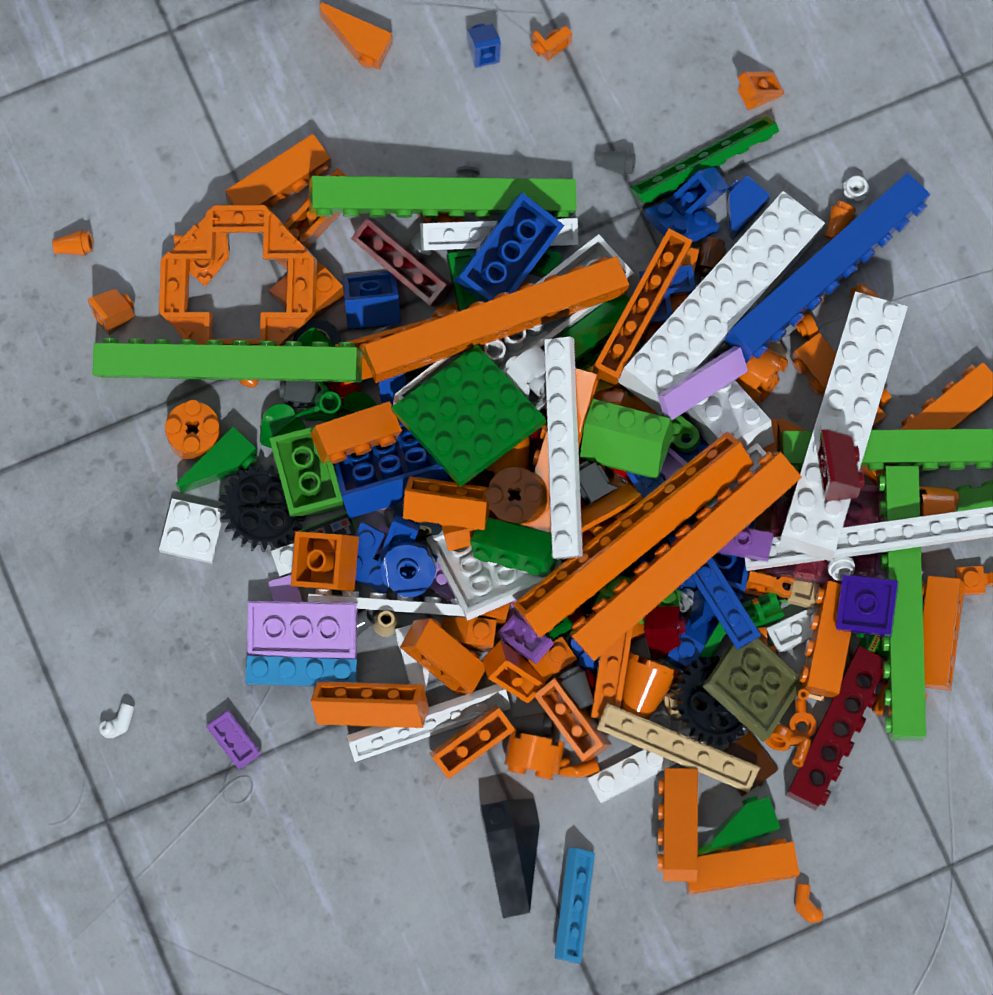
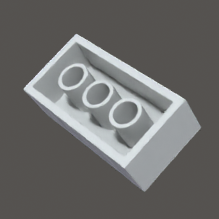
(731, 412)

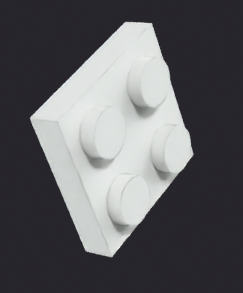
(191, 531)

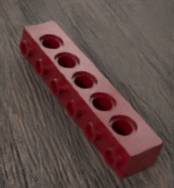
(802, 789)

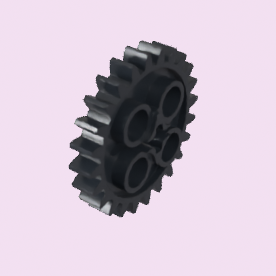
(264, 532)
(702, 721)

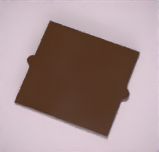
(750, 751)

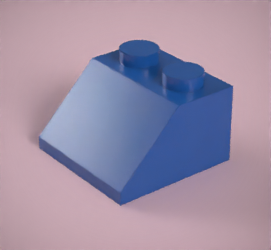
(371, 300)

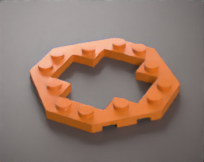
(200, 243)

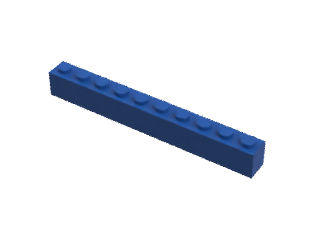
(827, 267)

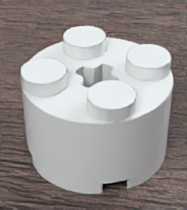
(529, 375)

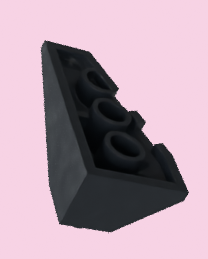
(512, 844)

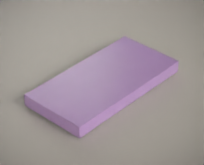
(302, 629)

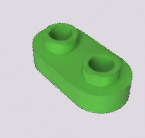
(682, 430)

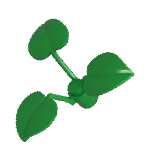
(281, 418)

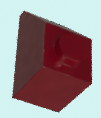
(664, 630)

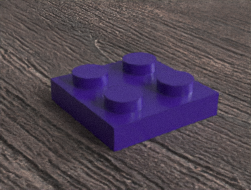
(867, 605)

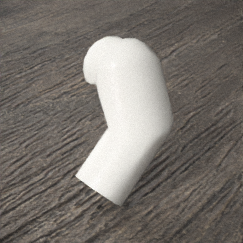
(119, 725)

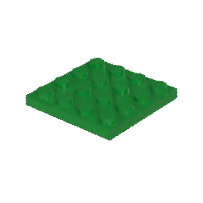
(468, 415)

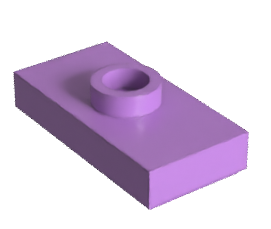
(750, 544)
(524, 639)
(233, 740)

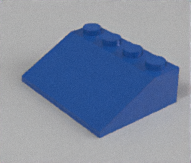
(381, 475)

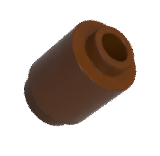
(709, 255)

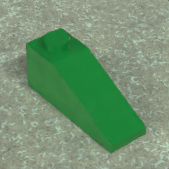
(223, 460)
(744, 824)

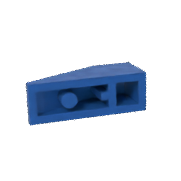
(691, 644)

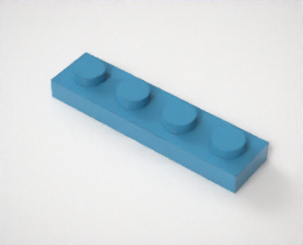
(298, 671)
(574, 905)

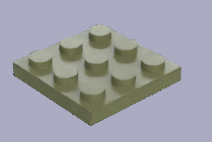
(754, 686)

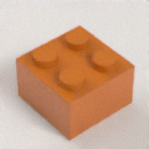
(324, 561)

